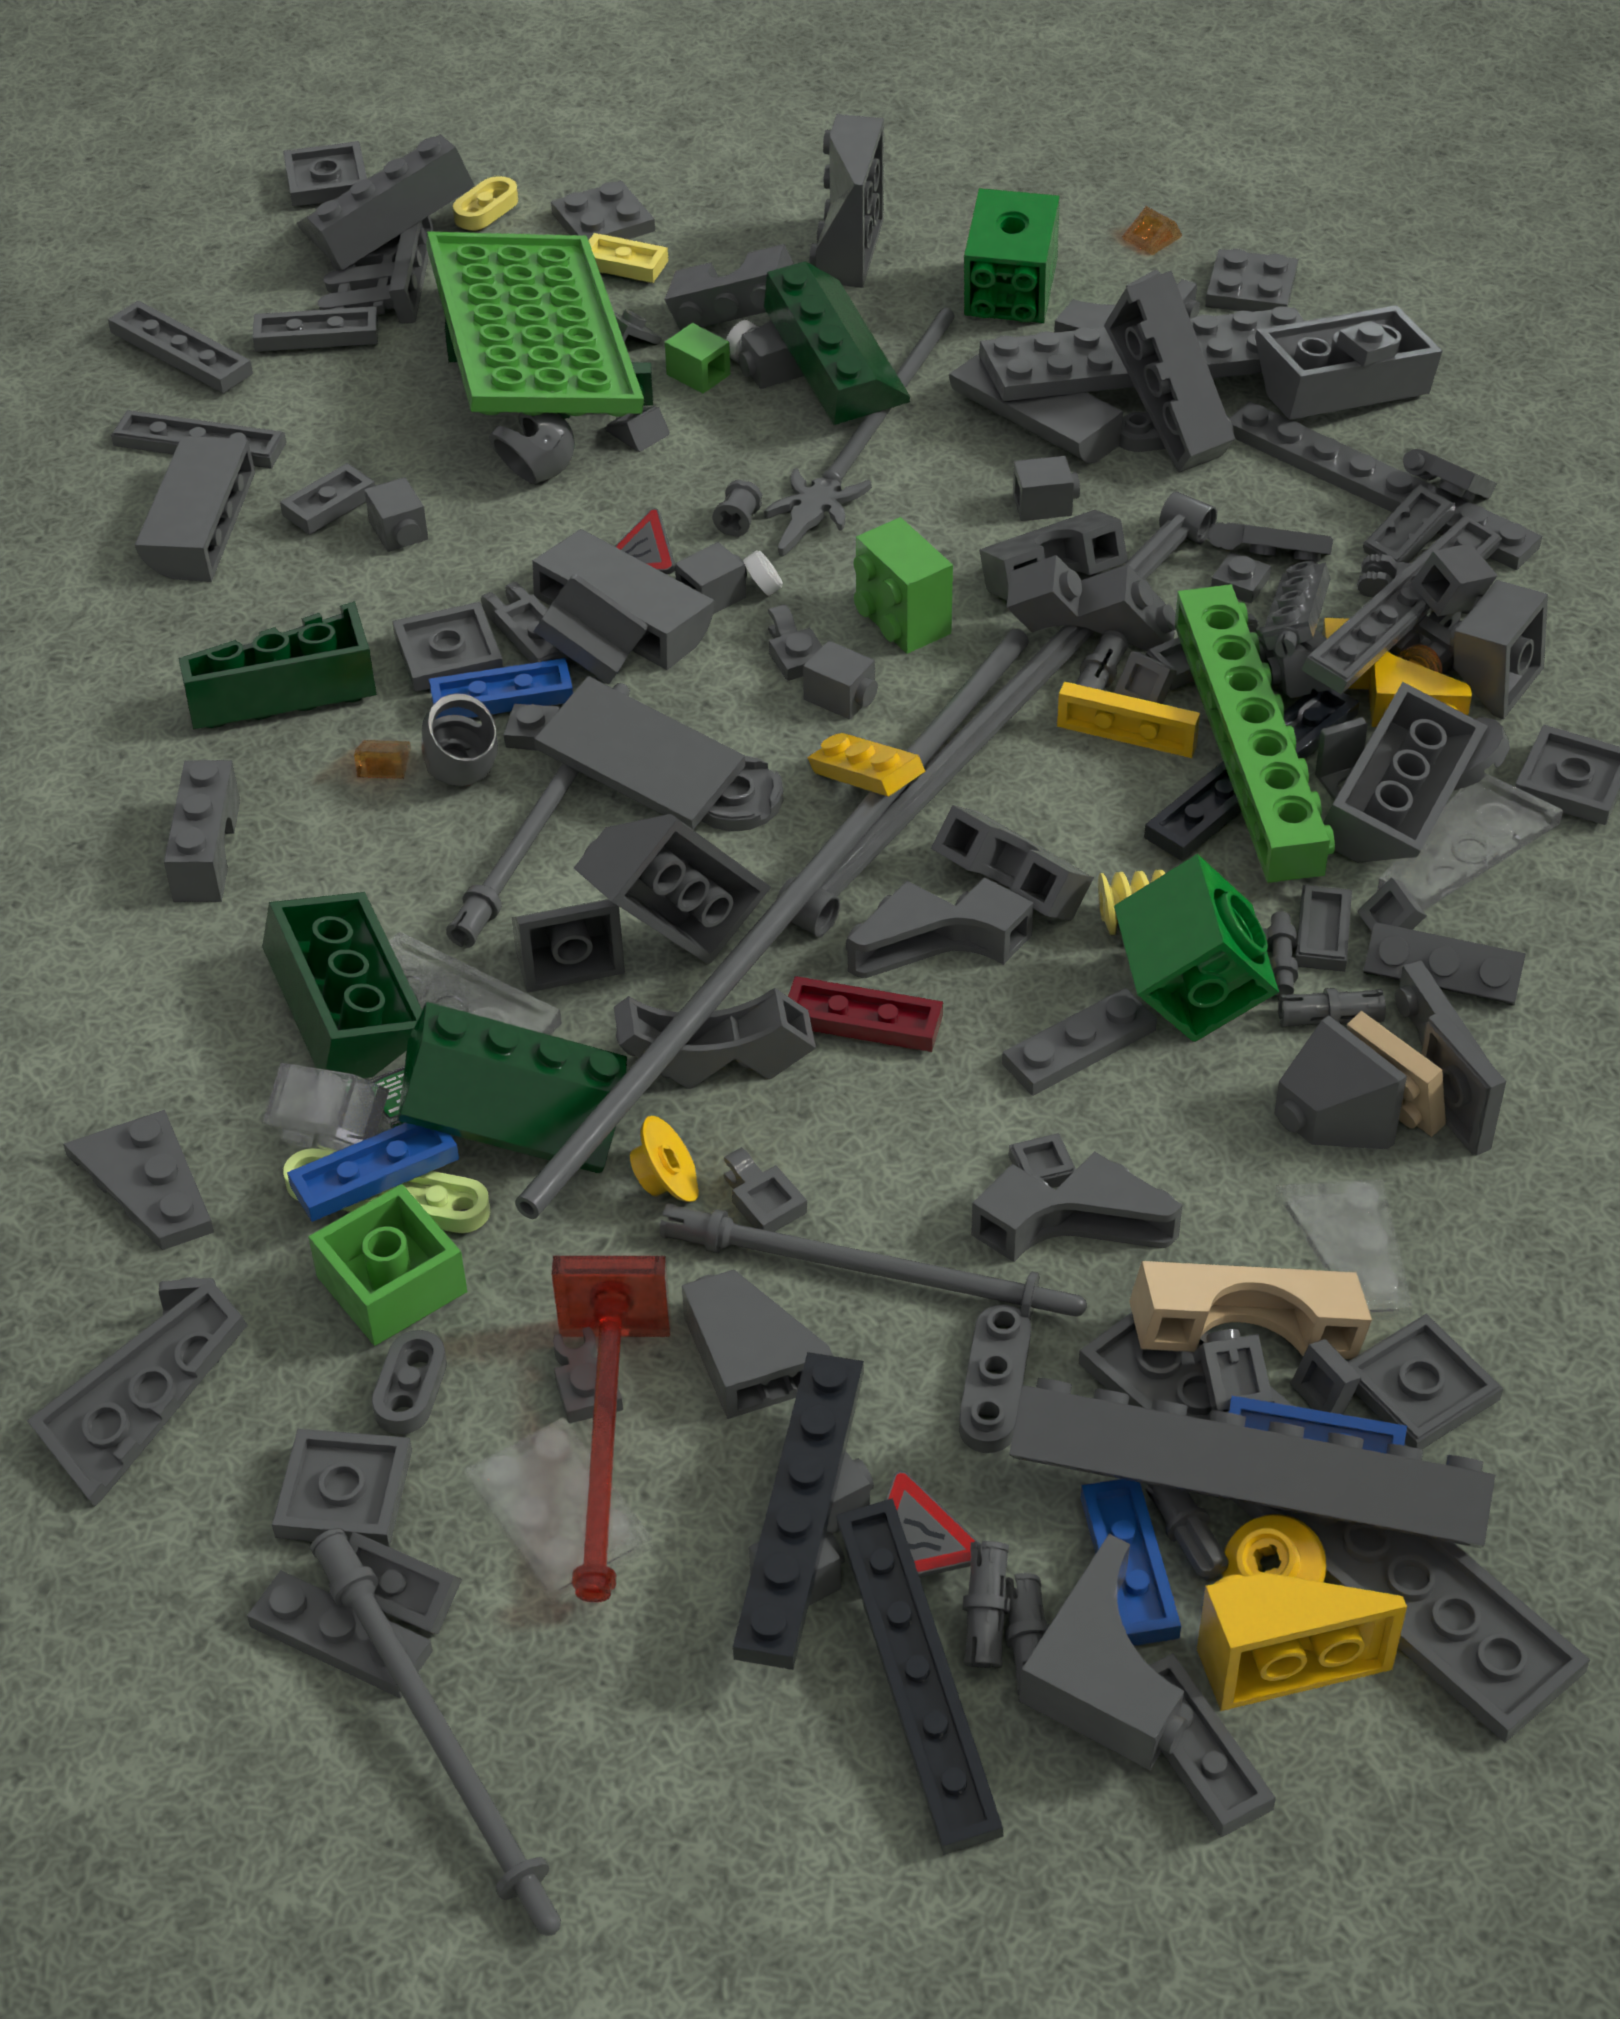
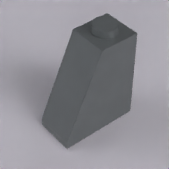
(746, 1342)

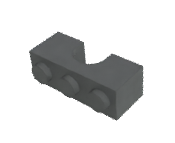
(706, 299)
(1083, 543)
(196, 843)
(1014, 861)

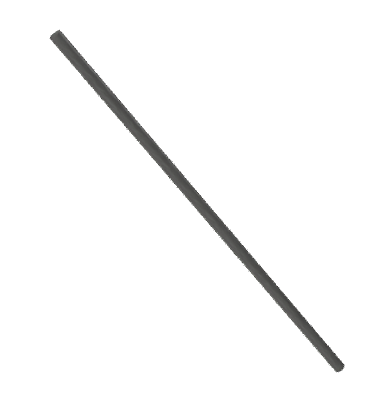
(755, 943)

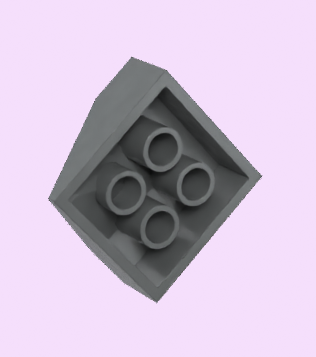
(856, 199)

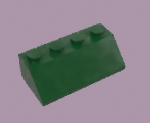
(831, 343)
(341, 981)
(504, 1083)

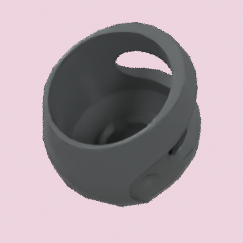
(540, 451)
(455, 746)

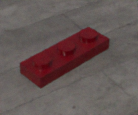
(869, 1013)

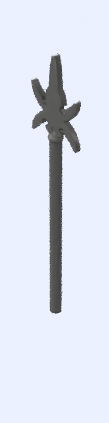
(826, 492)

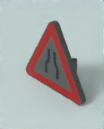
(649, 543)
(932, 1533)

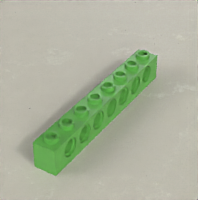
(1253, 735)

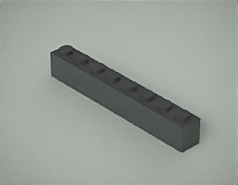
(1254, 1465)

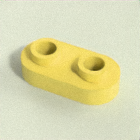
(485, 203)

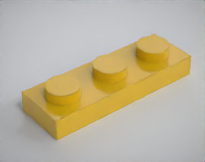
(1128, 719)
(865, 764)

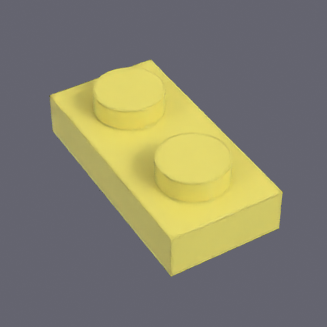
(628, 257)

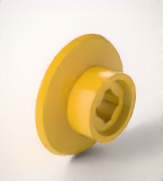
(664, 1162)
(1292, 1539)

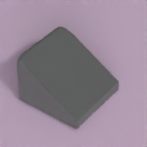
(640, 430)

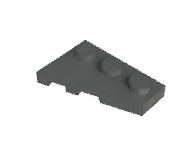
(147, 1177)

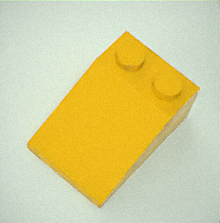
(1292, 1635)

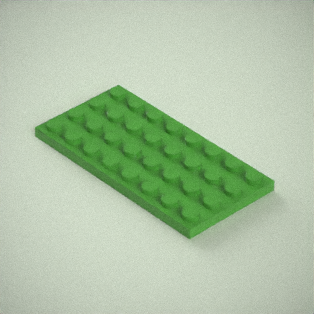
(532, 324)

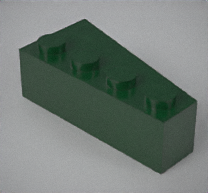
(280, 671)

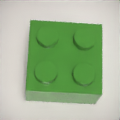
(903, 585)
(388, 1264)

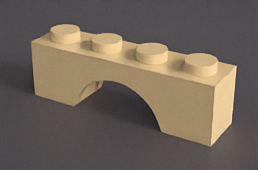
(1184, 1300)

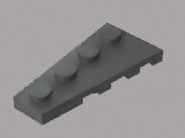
(129, 1397)

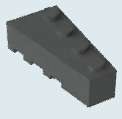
(1170, 371)

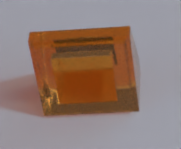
(1152, 231)
(382, 759)

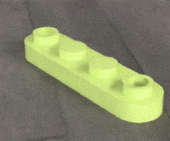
(436, 1192)

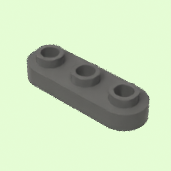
(994, 1393)

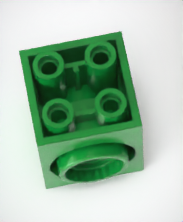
(1011, 255)
(1195, 948)

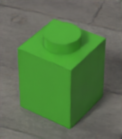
(697, 358)

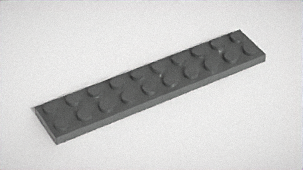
(1457, 1618)

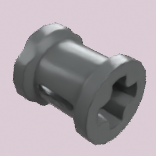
(735, 513)

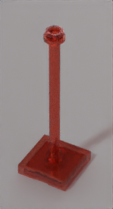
(616, 1301)

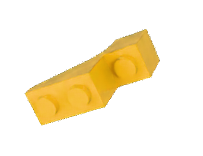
(1390, 671)

